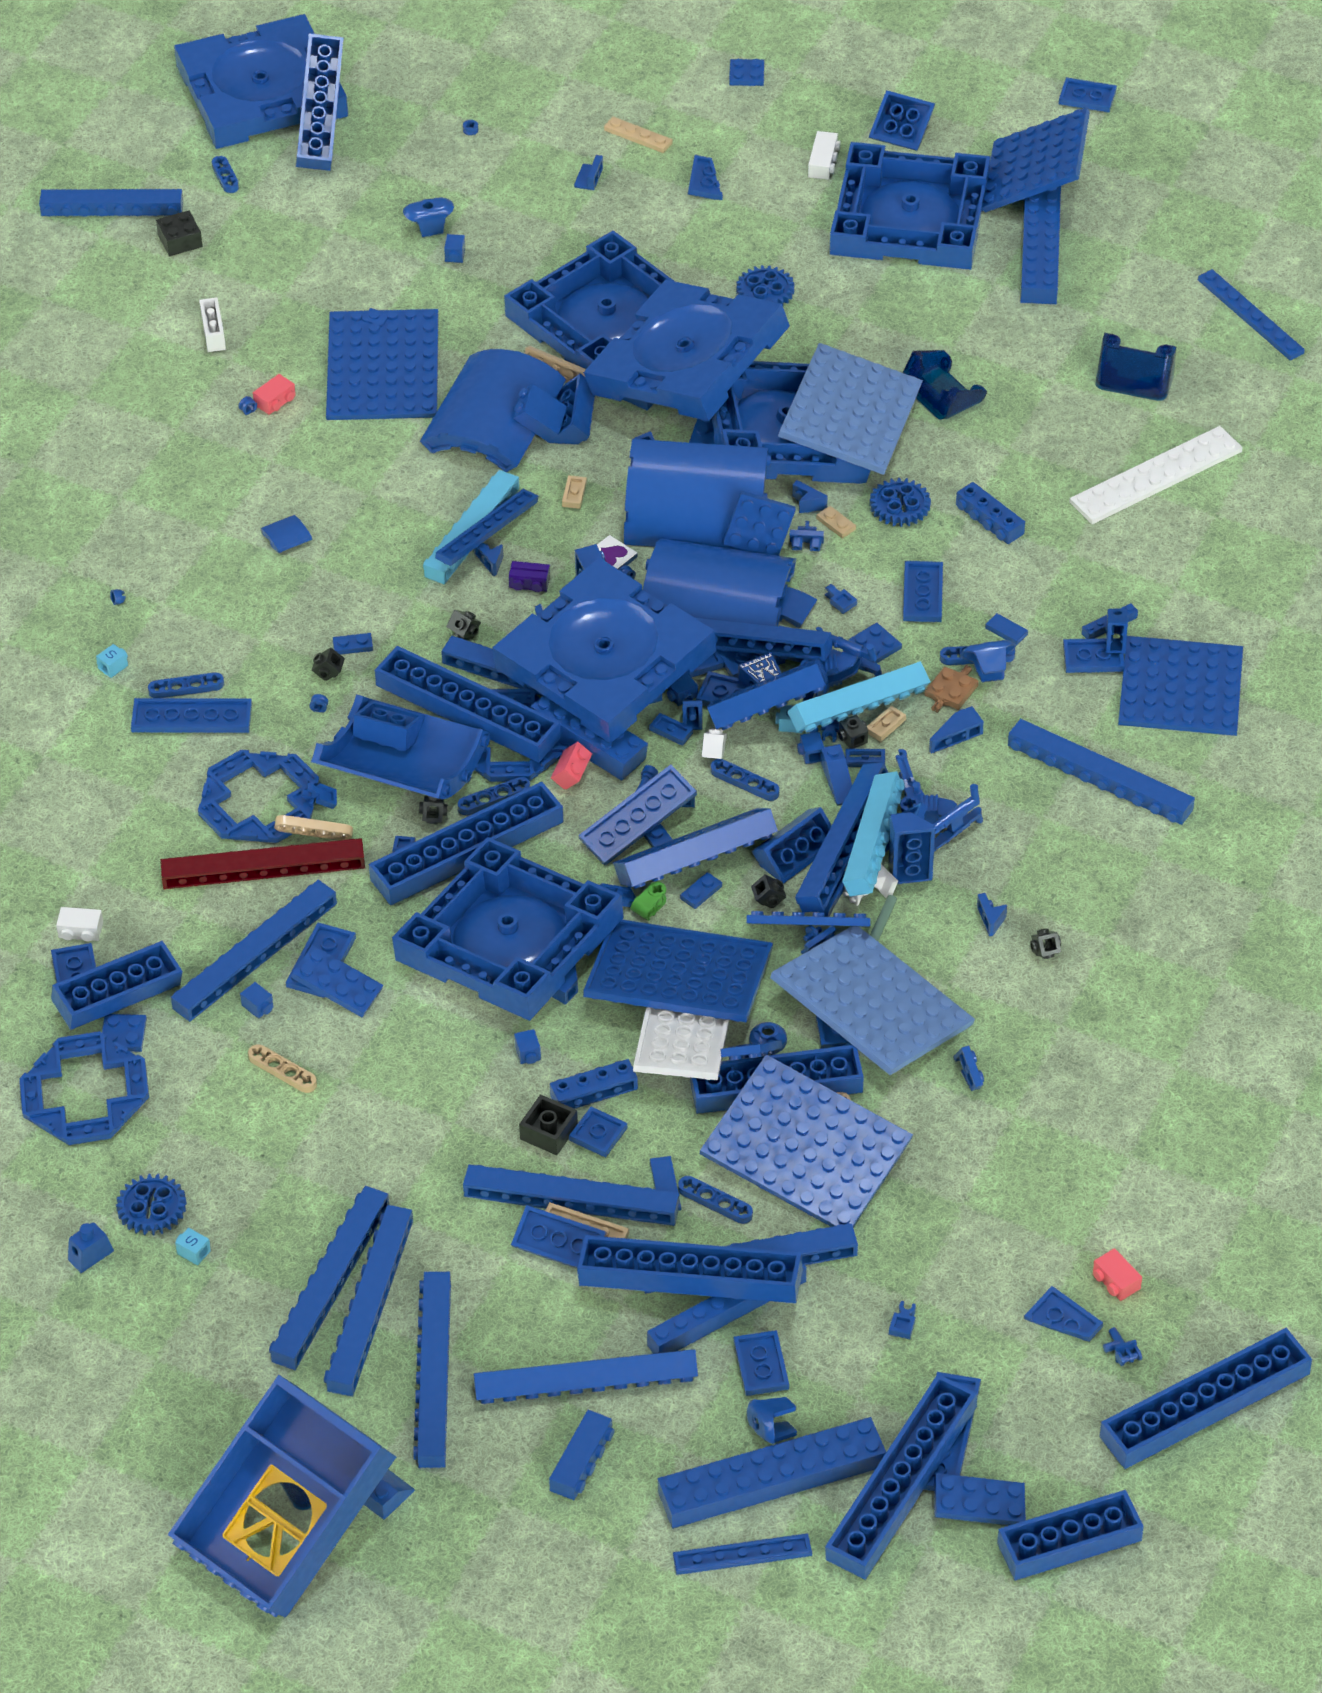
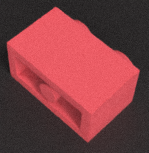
(274, 394)
(571, 765)
(1117, 1274)

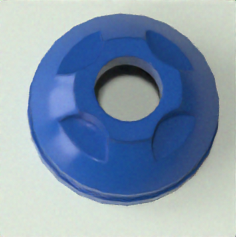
(757, 1036)

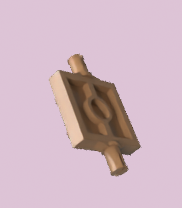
(951, 688)

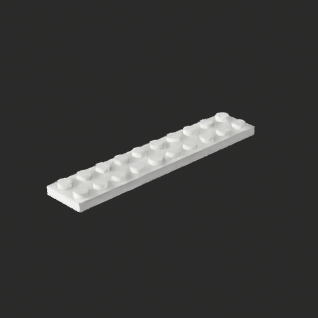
(1155, 475)

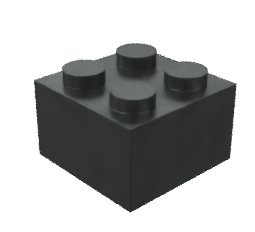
(179, 233)
(548, 1124)

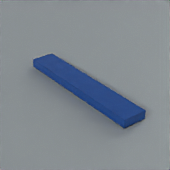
(742, 1554)

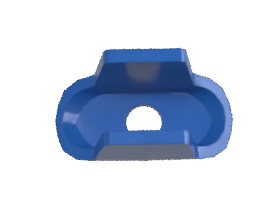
(429, 214)
(989, 658)
(765, 1412)

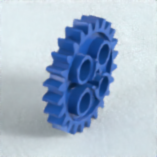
(766, 284)
(889, 507)
(165, 1209)

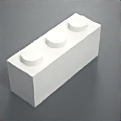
(824, 155)
(212, 324)

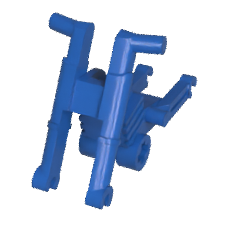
(845, 664)
(940, 811)

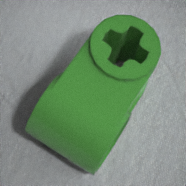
(650, 900)

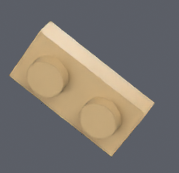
(574, 492)
(836, 522)
(886, 723)

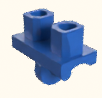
(806, 534)
(815, 938)

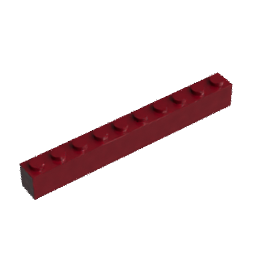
(262, 863)

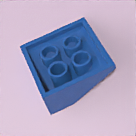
(902, 120)

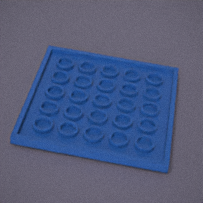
(1036, 159)
(1181, 685)

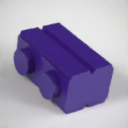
(529, 576)

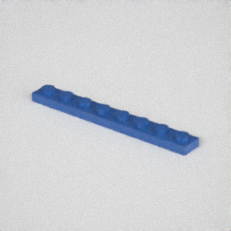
(1251, 314)
(486, 527)

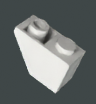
(714, 743)

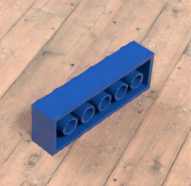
(768, 693)
(616, 758)
(116, 985)
(1070, 1535)

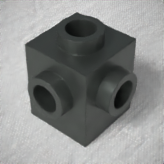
(463, 624)
(328, 664)
(853, 732)
(430, 815)
(768, 891)
(1051, 946)

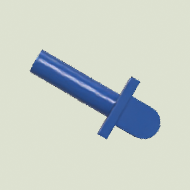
(1124, 1350)

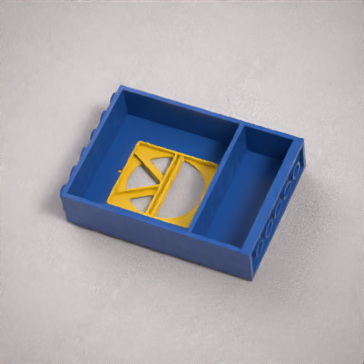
(282, 1441)

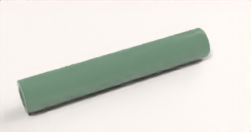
(883, 917)

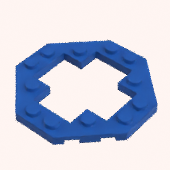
(266, 764)
(513, 769)
(119, 1109)

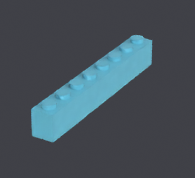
(498, 490)
(858, 697)
(873, 834)

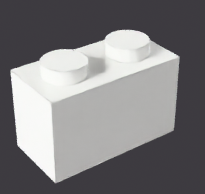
(79, 924)

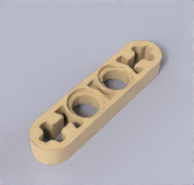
(313, 827)
(284, 1066)

